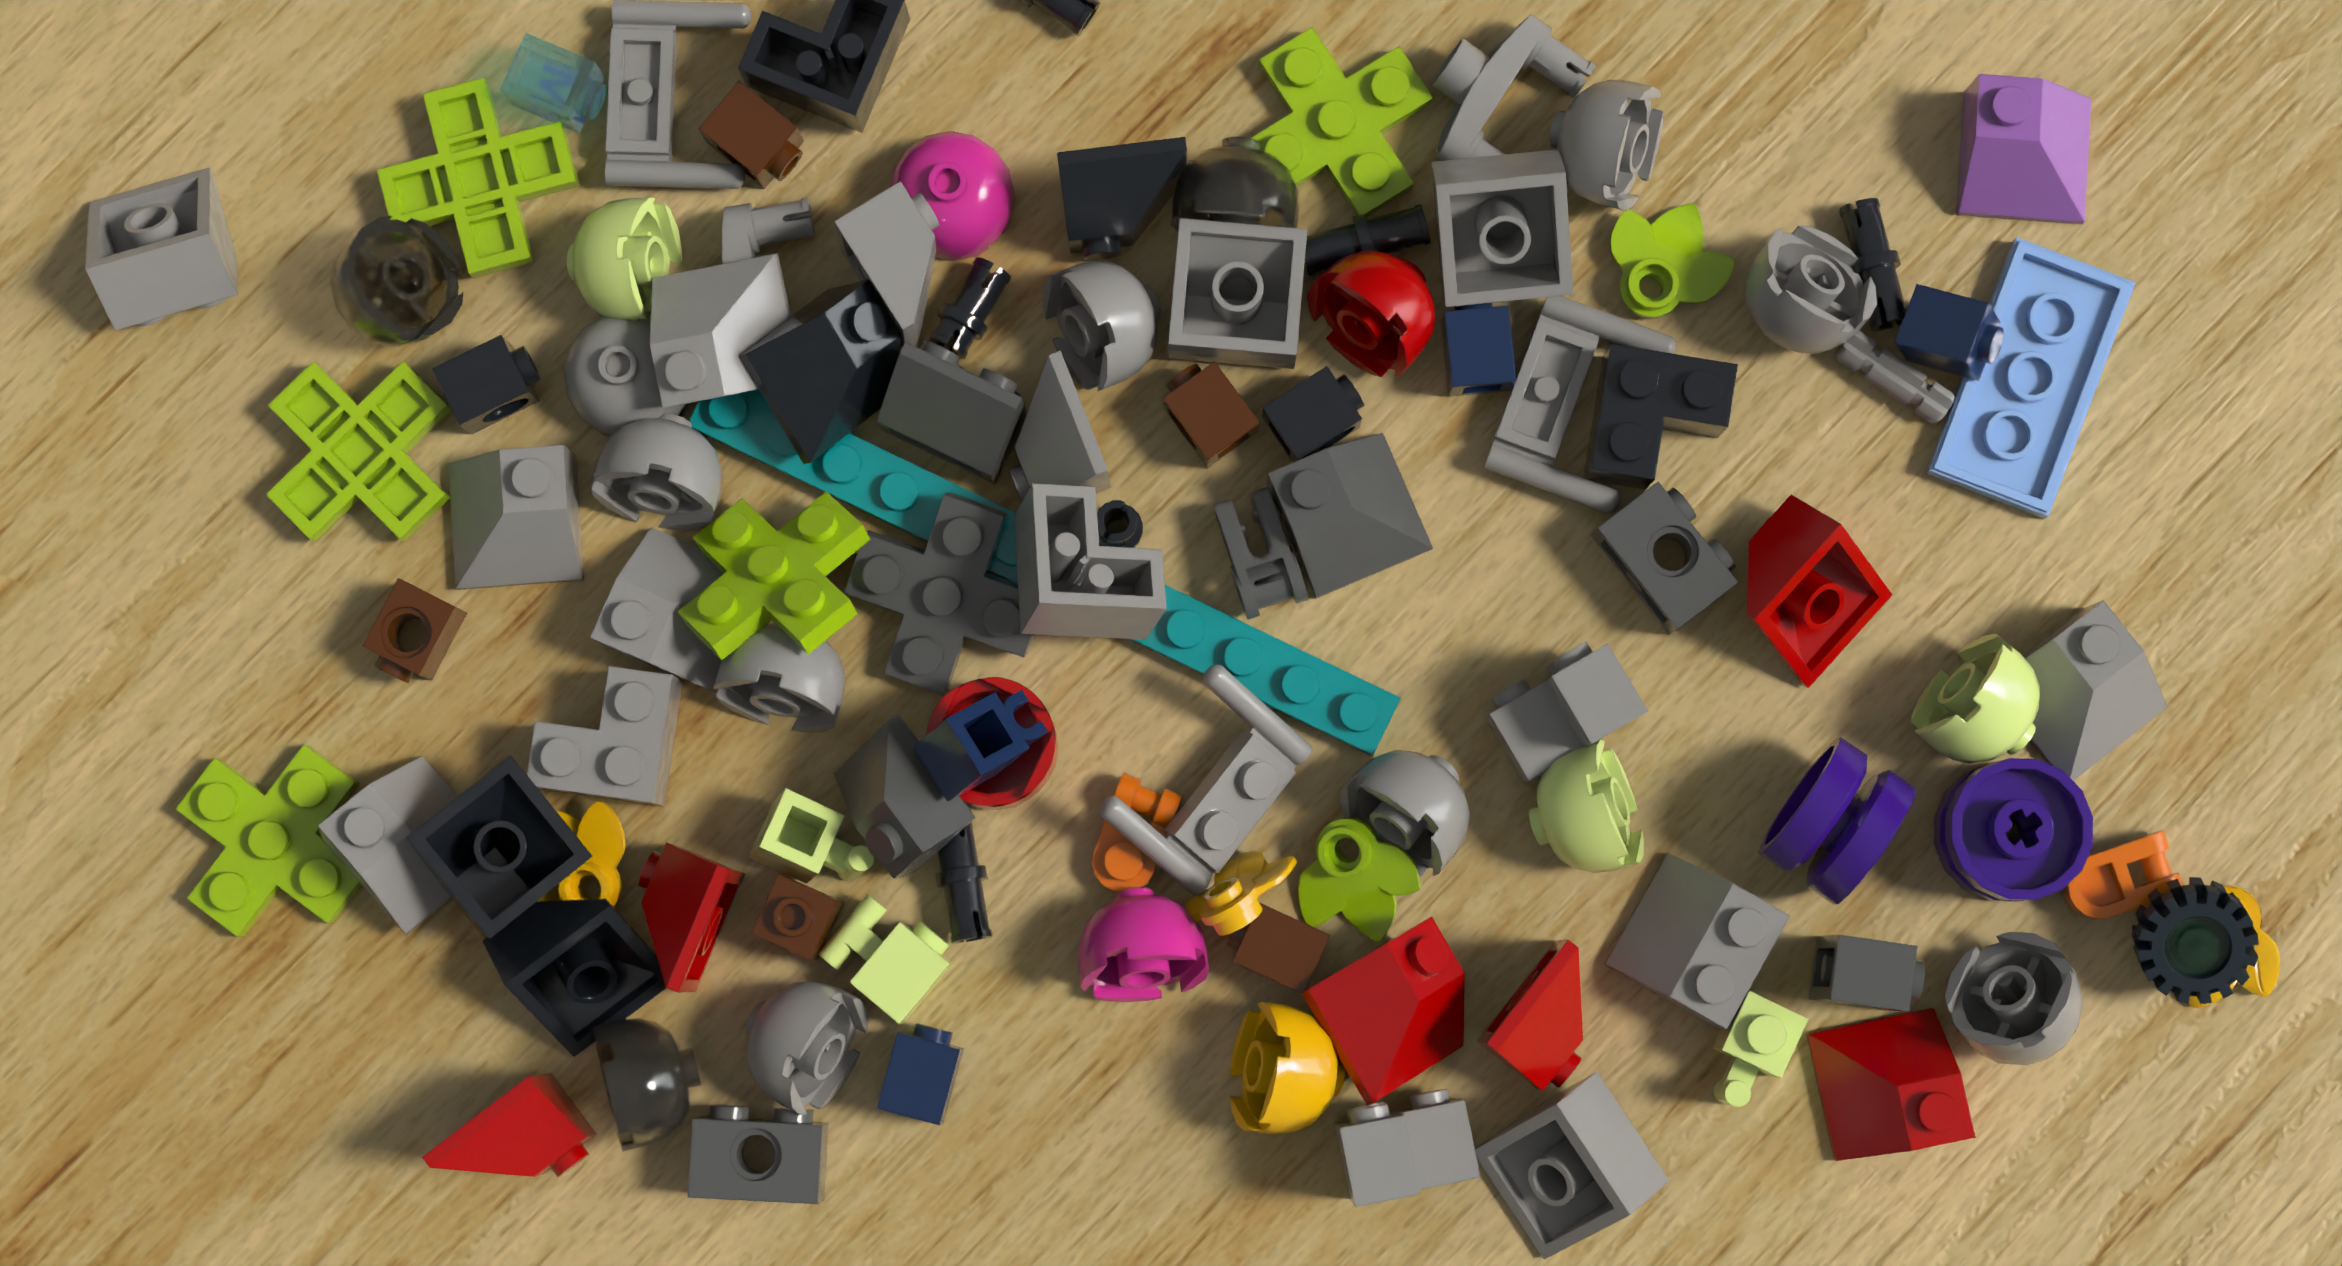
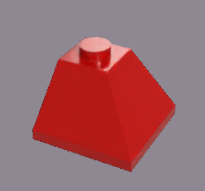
(1809, 587)
(686, 911)
(1393, 1010)
(1542, 1020)
(1889, 1086)
(519, 1134)

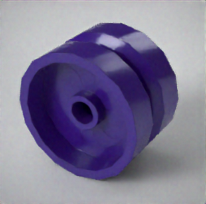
(2050, 821)
(1845, 826)

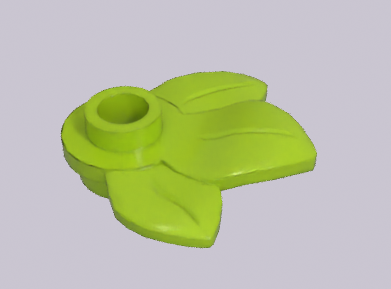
(1671, 255)
(1359, 886)

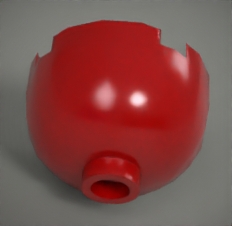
(1375, 309)

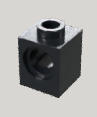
(488, 383)
(1314, 414)

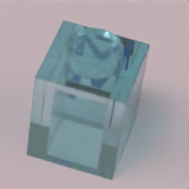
(554, 83)

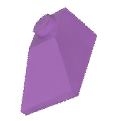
(2023, 150)

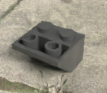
(952, 411)

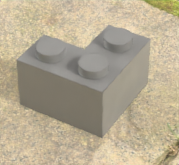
(1071, 581)
(1566, 712)
(626, 755)
(1407, 1148)

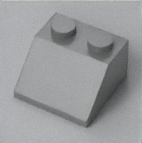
(160, 250)
(1237, 293)
(1697, 940)
(1571, 1166)

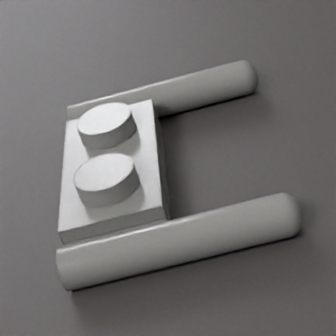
(644, 93)
(1548, 392)
(1228, 798)

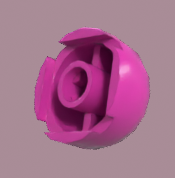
(964, 187)
(1139, 946)

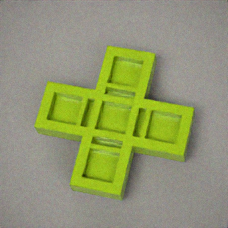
(1341, 120)
(479, 177)
(359, 451)
(774, 576)
(270, 840)

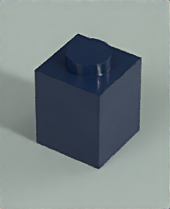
(1949, 332)
(1478, 349)
(921, 1074)

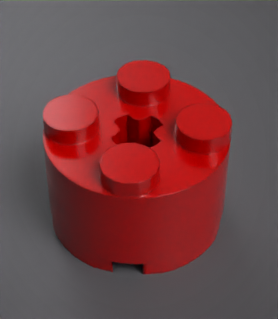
(1029, 771)

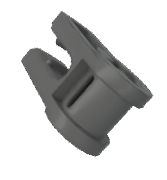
(1265, 578)

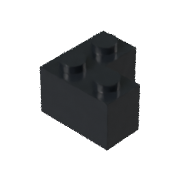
(831, 71)
(1643, 395)

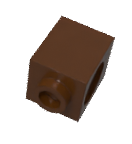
(753, 136)
(1209, 412)
(441, 626)
(797, 917)
(1279, 948)

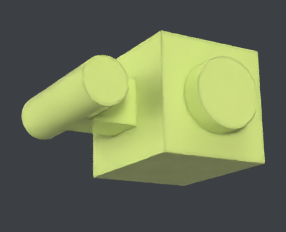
(801, 839)
(898, 968)
(1757, 1040)

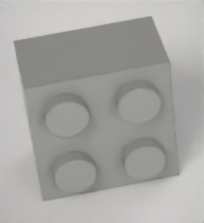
(1502, 227)

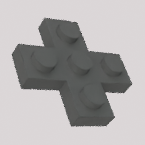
(942, 592)

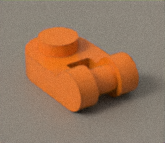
(1115, 859)
(2106, 885)

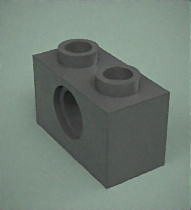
(1629, 544)
(1866, 973)
(721, 1172)

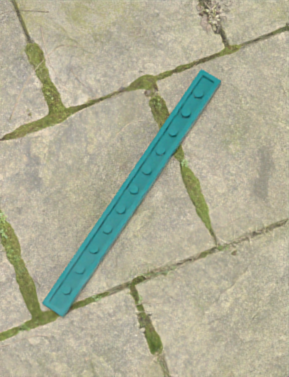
(1185, 633)

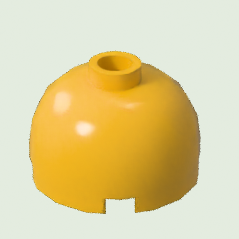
(1285, 1070)

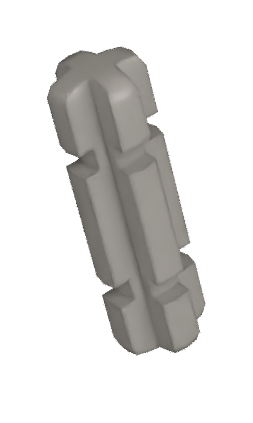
(1895, 377)

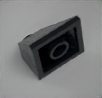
(1117, 192)
(827, 366)
(498, 847)
(575, 967)

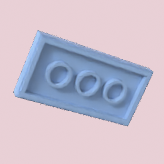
(2023, 416)

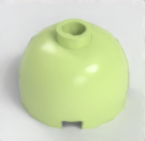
(620, 254)
(1982, 706)
(1586, 811)

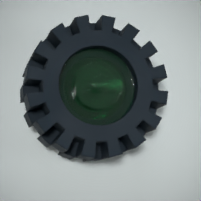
(2195, 940)

